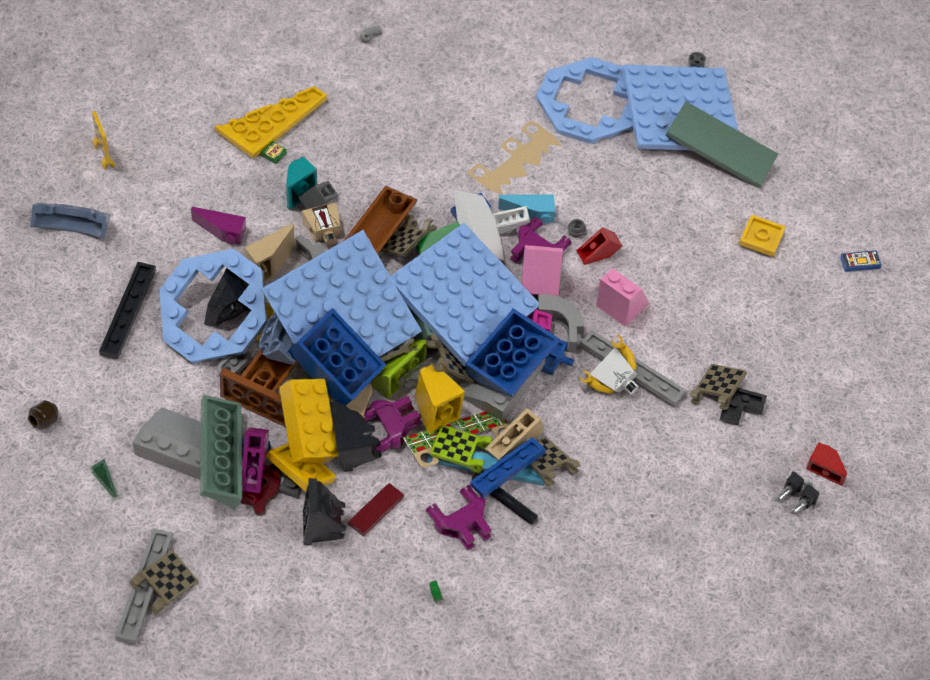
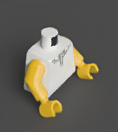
(615, 371)

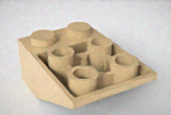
(272, 251)

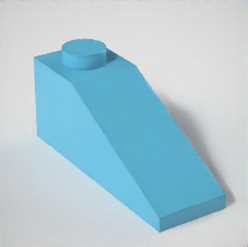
(537, 204)

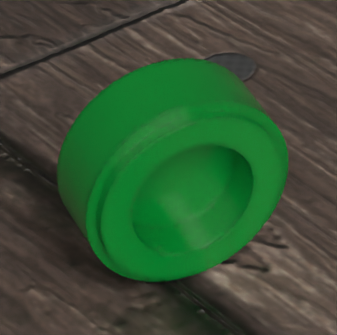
(435, 591)

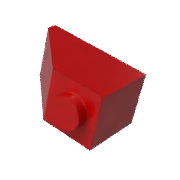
(599, 246)
(827, 464)

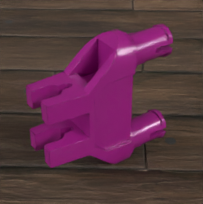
(527, 236)
(391, 418)
(464, 520)

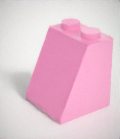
(542, 270)
(620, 297)

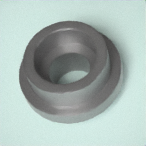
(576, 223)

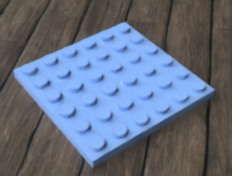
(660, 92)
(351, 283)
(461, 291)

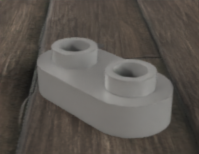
(233, 364)

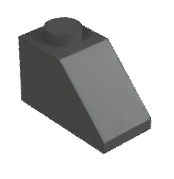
(318, 195)

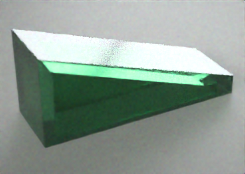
(102, 474)

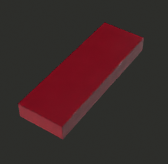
(376, 509)

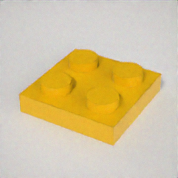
(762, 235)

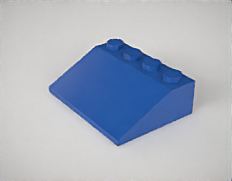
(511, 353)
(339, 356)

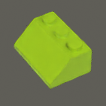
(388, 379)

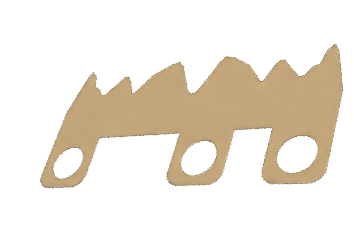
(514, 165)

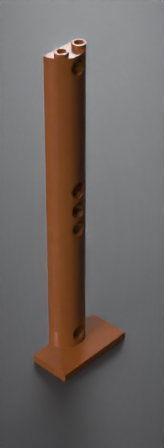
(264, 376)

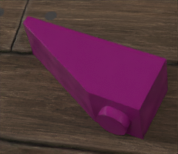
(222, 225)
(254, 459)

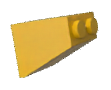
(438, 398)

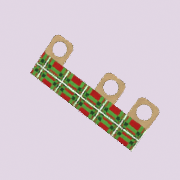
(423, 441)

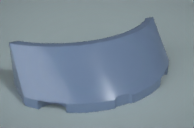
(70, 218)
(276, 342)

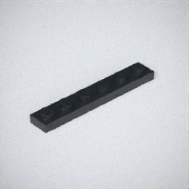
(127, 310)

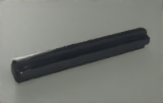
(513, 504)

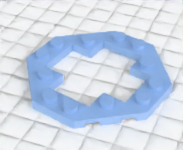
(574, 73)
(210, 266)

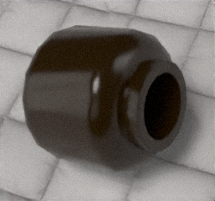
(43, 414)

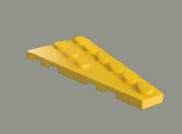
(270, 122)

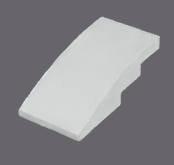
(476, 214)

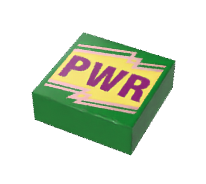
(274, 152)

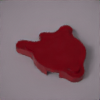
(269, 490)

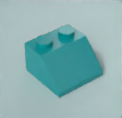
(300, 178)

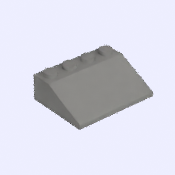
(493, 401)
(171, 442)

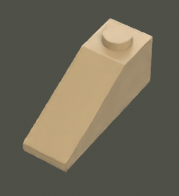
(518, 432)

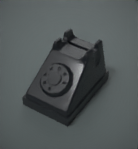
(224, 301)
(353, 437)
(321, 514)

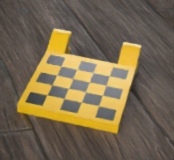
(101, 139)

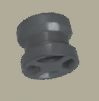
(696, 59)

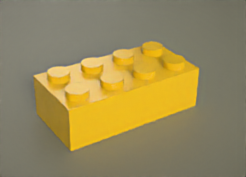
(308, 421)

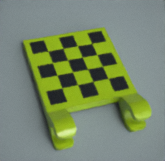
(459, 447)

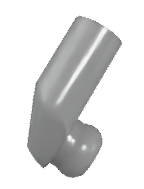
(368, 33)

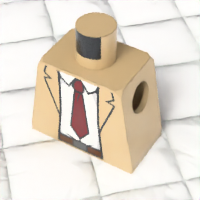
(322, 223)

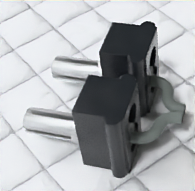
(793, 485)

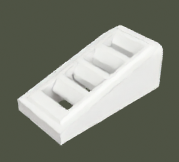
(509, 214)

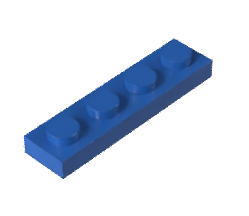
(507, 467)

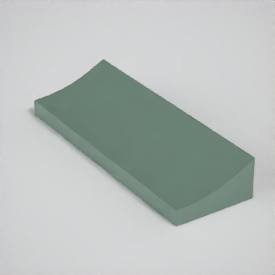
(722, 144)
(221, 451)

